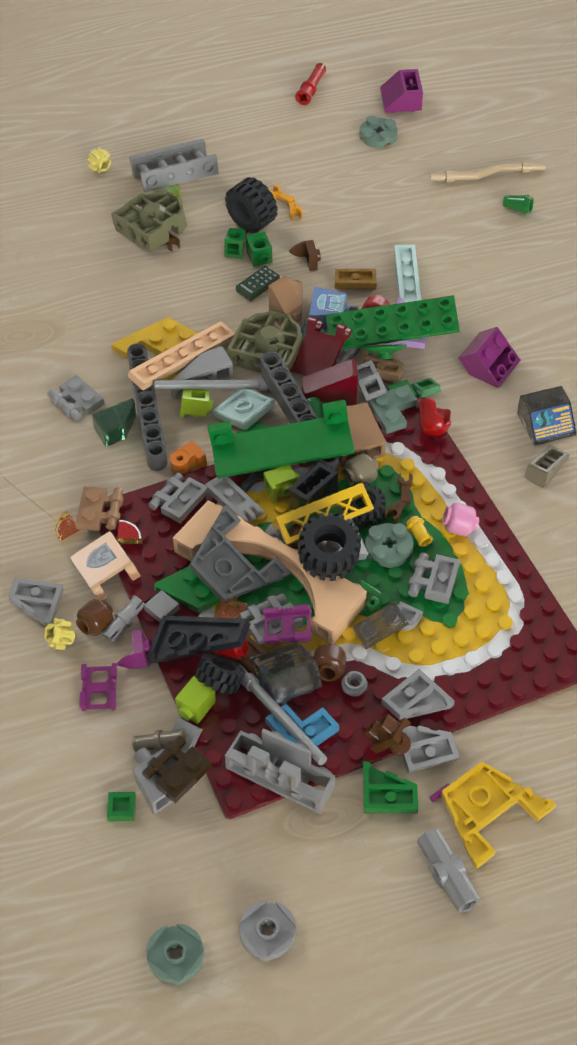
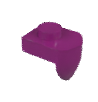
(141, 647)

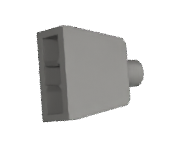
(155, 799)

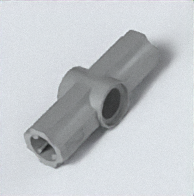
(448, 870)

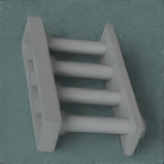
(173, 165)

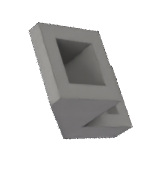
(370, 381)

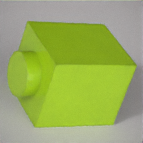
(195, 700)

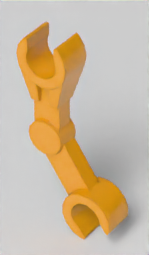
(290, 201)

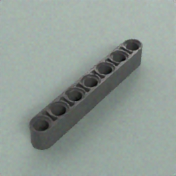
(289, 396)
(148, 414)

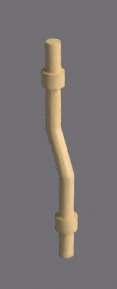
(524, 167)

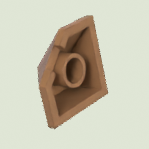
(286, 297)

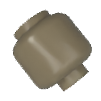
(361, 469)

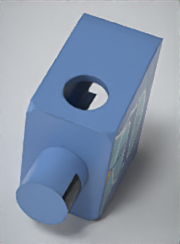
(328, 302)

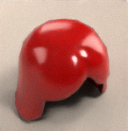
(433, 420)

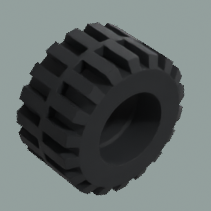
(251, 205)
(329, 529)

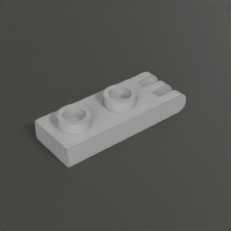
(229, 494)

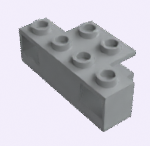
(281, 768)

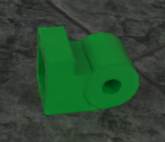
(234, 243)

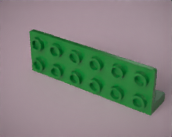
(397, 322)
(281, 444)

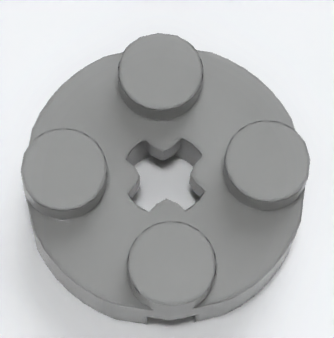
(267, 914)

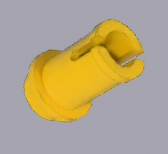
(416, 527)

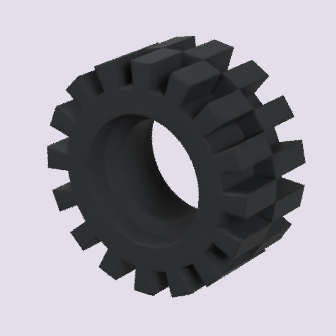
(378, 501)
(219, 673)

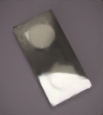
(380, 625)

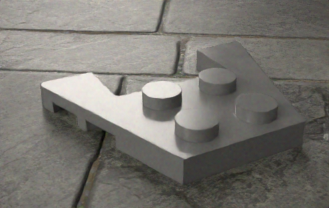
(225, 568)

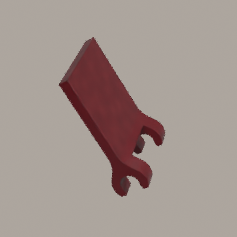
(319, 349)

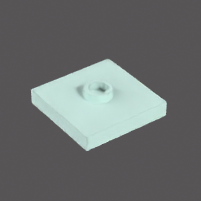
(244, 408)

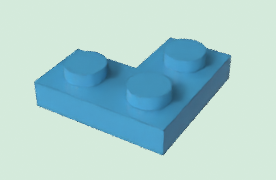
(317, 726)

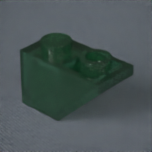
(115, 422)

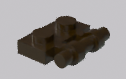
(182, 774)

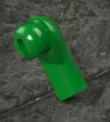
(373, 596)

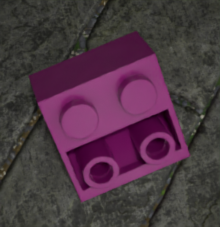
(402, 92)
(489, 357)

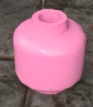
(460, 519)

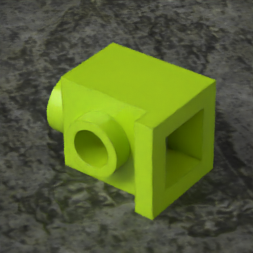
(195, 402)
(279, 481)

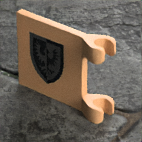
(101, 562)

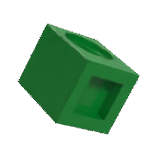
(259, 249)

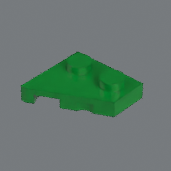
(187, 590)
(388, 792)

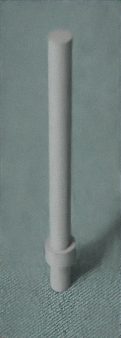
(258, 384)
(251, 683)

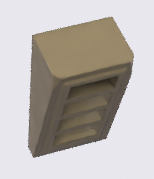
(544, 467)

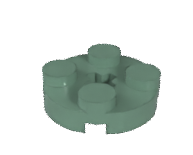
(386, 128)
(392, 533)
(176, 970)

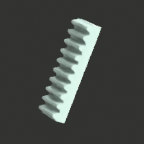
(407, 273)

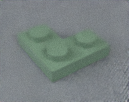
(388, 407)

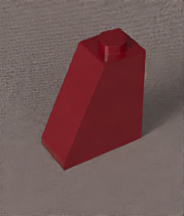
(333, 383)

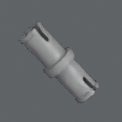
(123, 619)

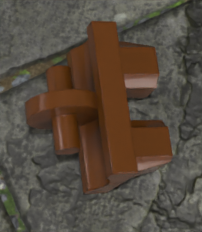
(389, 735)

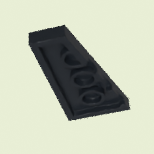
(193, 636)

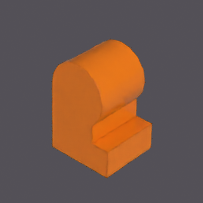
(187, 458)

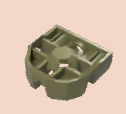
(152, 231)
(254, 339)

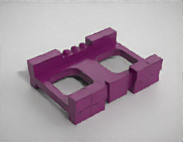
(287, 617)
(90, 687)

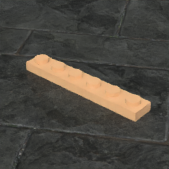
(180, 355)

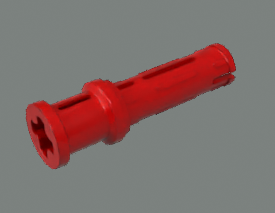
(308, 87)

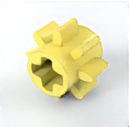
(99, 160)
(59, 634)

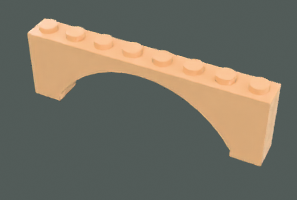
(333, 601)

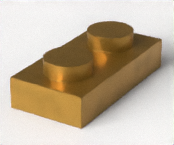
(355, 279)

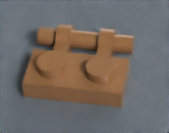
(92, 508)

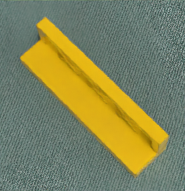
(321, 506)

